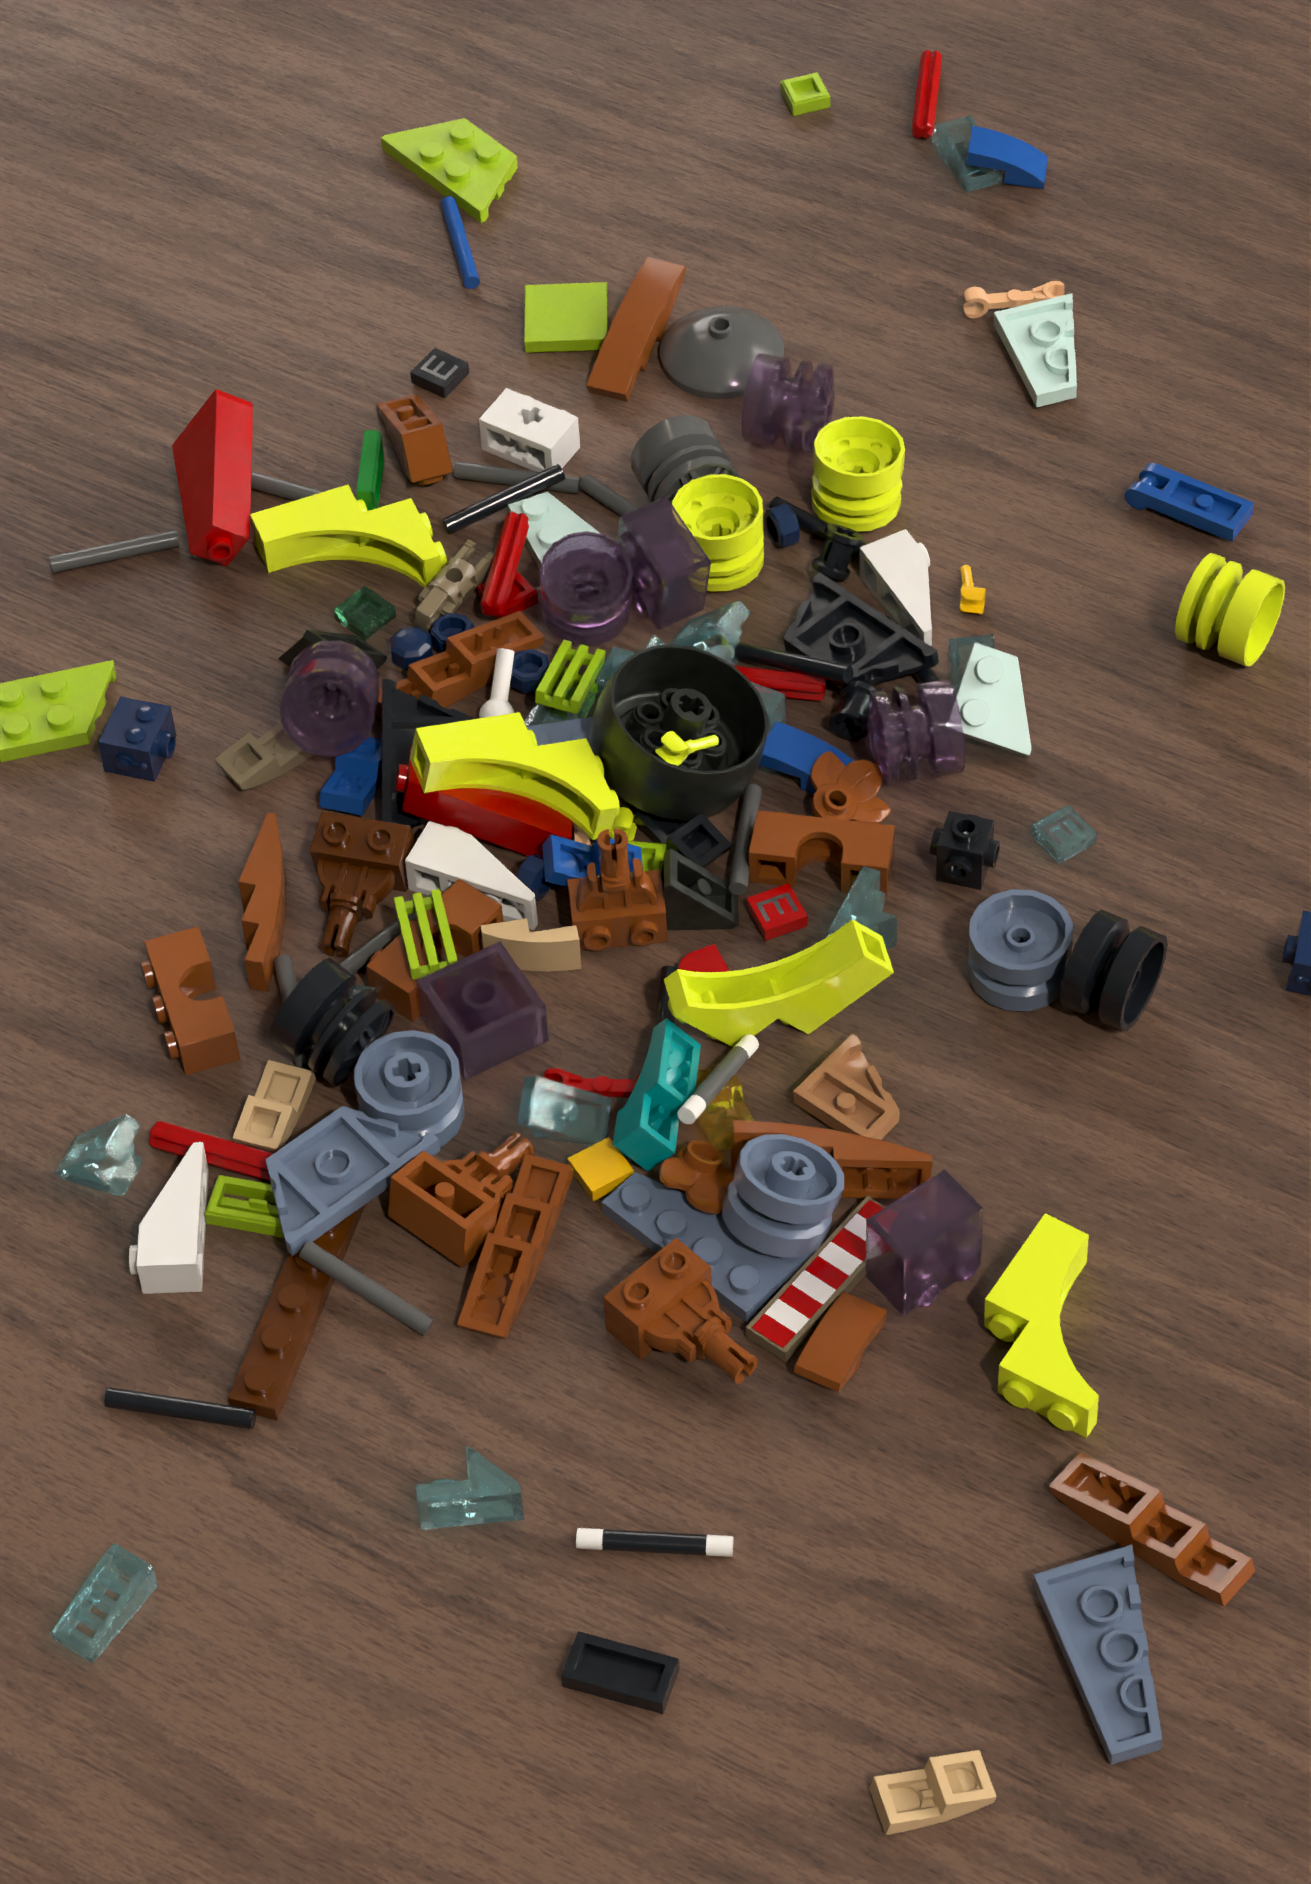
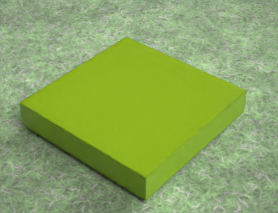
(565, 317)

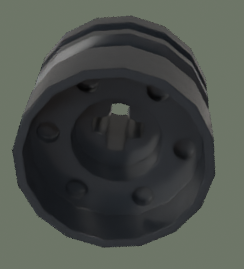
(325, 1016)

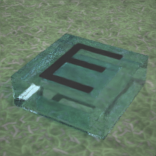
(1064, 834)

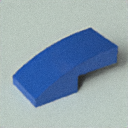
(1020, 161)
(796, 753)
(354, 779)
(569, 859)

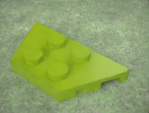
(456, 162)
(52, 710)

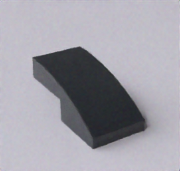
(693, 838)

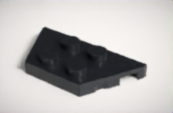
(852, 633)
(399, 720)

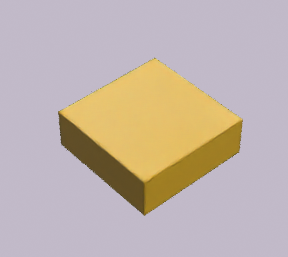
(600, 1168)

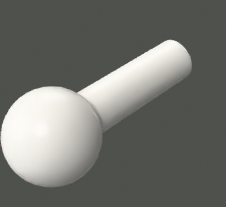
(498, 701)

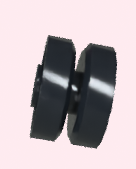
(1113, 970)

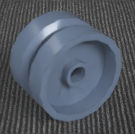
(1019, 949)
(412, 1082)
(783, 1196)

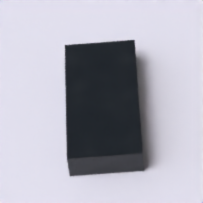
(620, 1672)

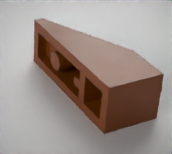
(416, 439)

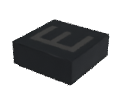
(439, 372)

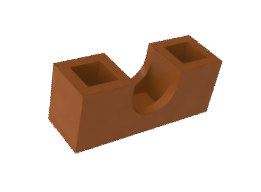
(789, 842)
(465, 912)
(199, 1030)

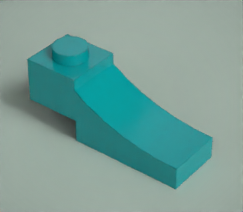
(649, 1120)

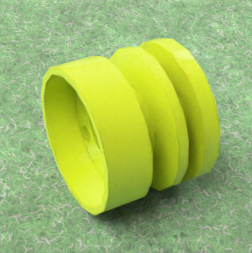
(857, 473)
(727, 524)
(1230, 609)

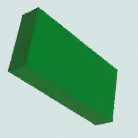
(371, 469)

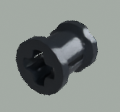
(837, 551)
(852, 716)

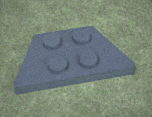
(337, 1171)

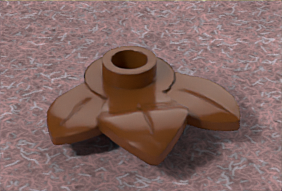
(850, 787)
(700, 1174)

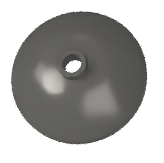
(715, 349)

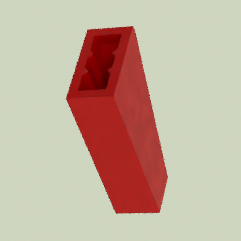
(215, 477)
(484, 813)

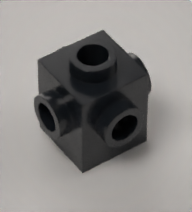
(964, 850)

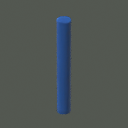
(460, 242)

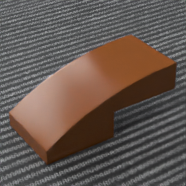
(839, 1341)

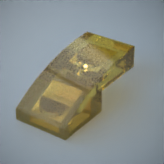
(718, 1117)

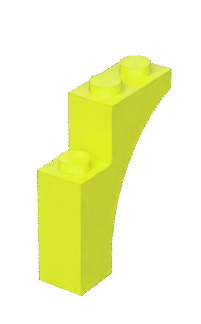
(341, 528)
(505, 757)
(796, 990)
(1027, 1310)

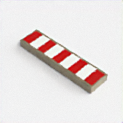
(815, 1287)

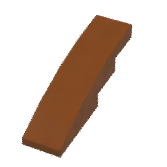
(635, 328)
(468, 660)
(264, 904)
(868, 1164)
(516, 1247)
(1159, 1534)

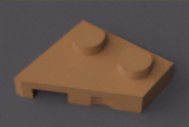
(848, 1094)

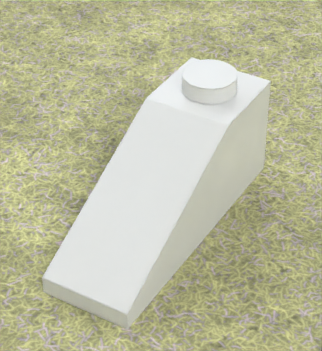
(899, 580)
(450, 854)
(174, 1231)

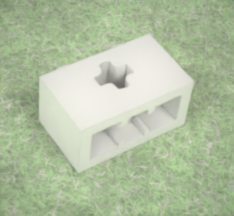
(529, 432)

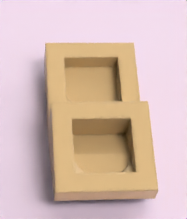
(536, 951)
(275, 1108)
(928, 1796)

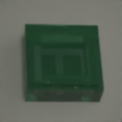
(364, 612)

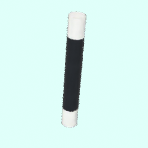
(654, 1542)

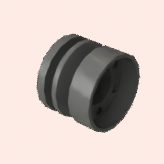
(676, 454)

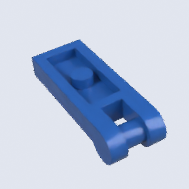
(1189, 501)

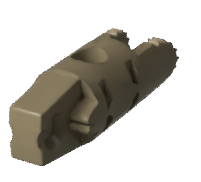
(451, 586)

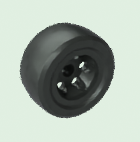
(695, 698)

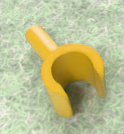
(971, 597)

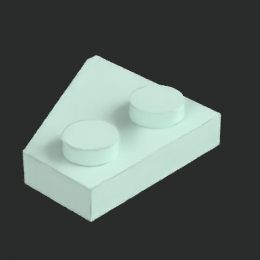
(993, 701)

